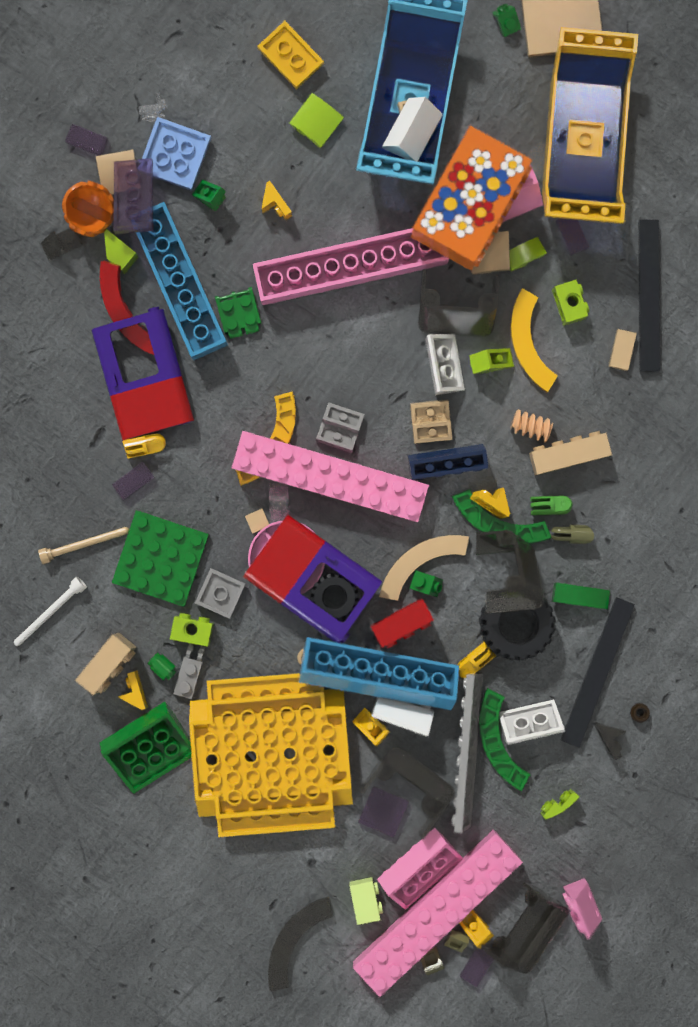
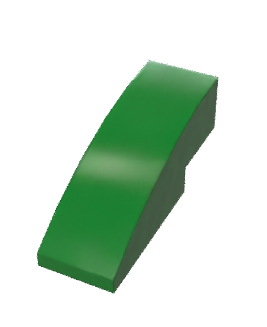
(580, 595)

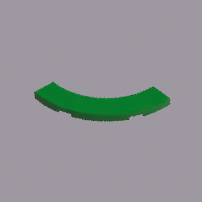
(485, 522)
(492, 741)

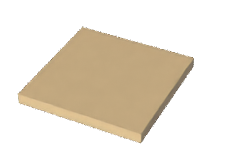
(546, 17)

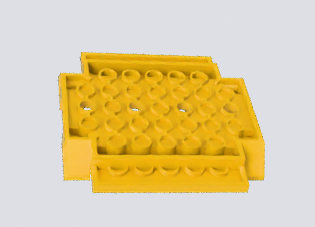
(273, 790)

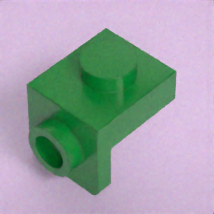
(507, 19)
(426, 584)

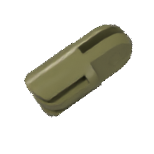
(573, 534)

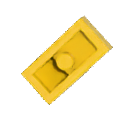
(273, 198)
(496, 504)
(137, 696)
(371, 726)
(476, 928)

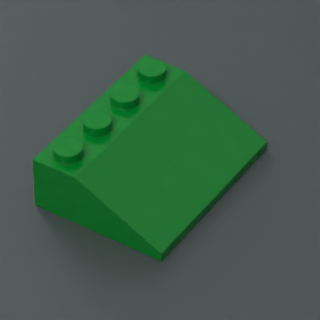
(147, 747)

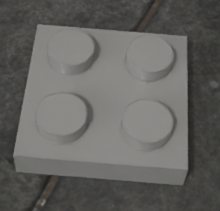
(220, 593)

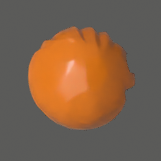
(88, 208)

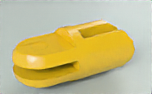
(144, 445)
(475, 660)

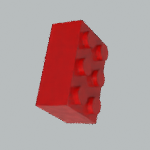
(402, 623)

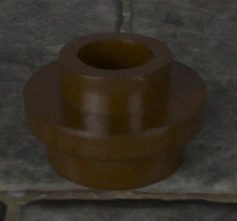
(645, 715)

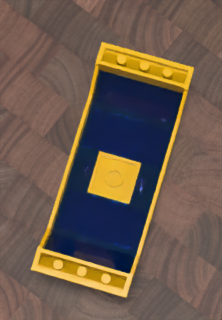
(588, 125)

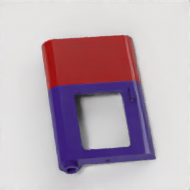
(151, 401)
(289, 562)

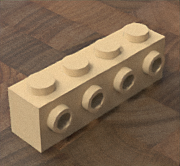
(571, 453)

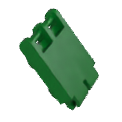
(238, 313)

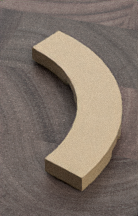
(417, 556)

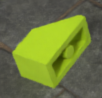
(119, 252)
(491, 360)

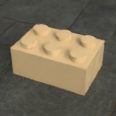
(106, 664)

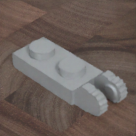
(189, 673)

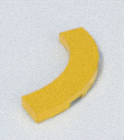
(523, 344)
(283, 428)

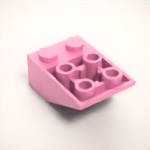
(582, 906)

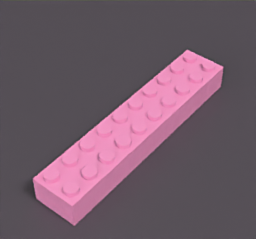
(343, 266)
(330, 476)
(436, 913)

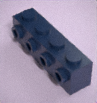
(447, 462)

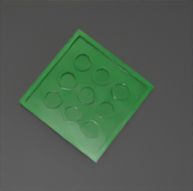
(160, 558)

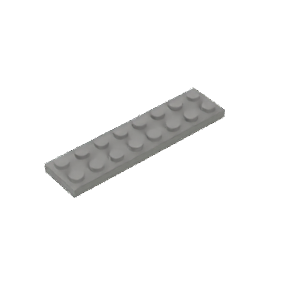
(467, 760)

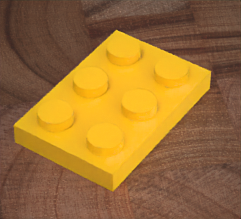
(290, 54)

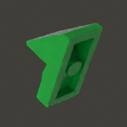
(209, 194)

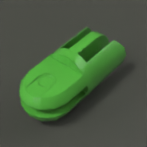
(550, 505)

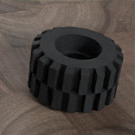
(335, 579)

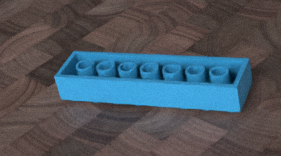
(181, 285)
(379, 673)

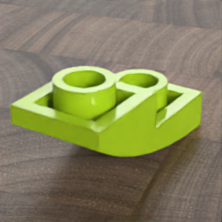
(525, 253)
(552, 808)

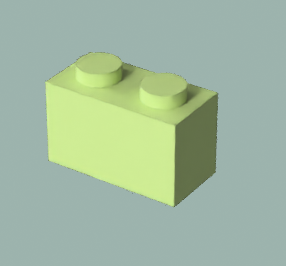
(365, 900)

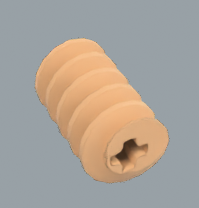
(531, 425)

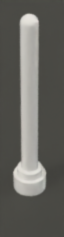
(76, 586)

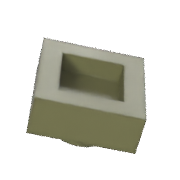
(457, 941)

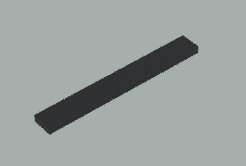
(649, 296)
(597, 672)

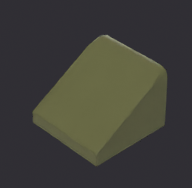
(432, 961)

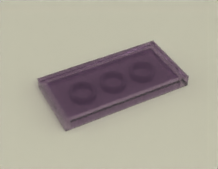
(133, 196)

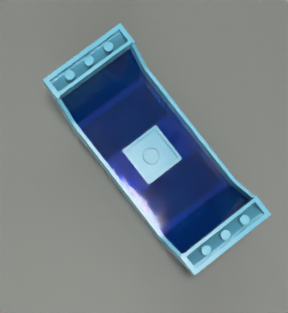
(413, 62)

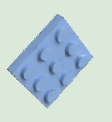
(176, 153)

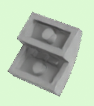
(340, 427)

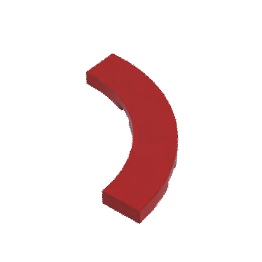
(117, 309)

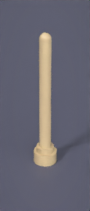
(47, 555)

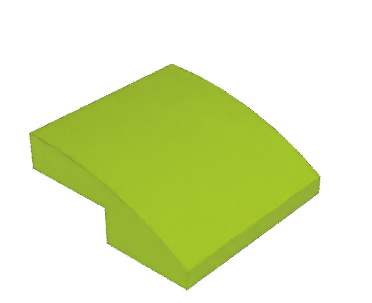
(316, 120)

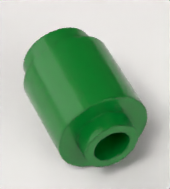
(162, 666)

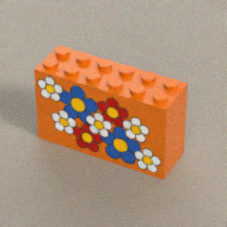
(472, 198)

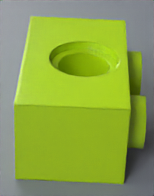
(568, 313)
(180, 630)

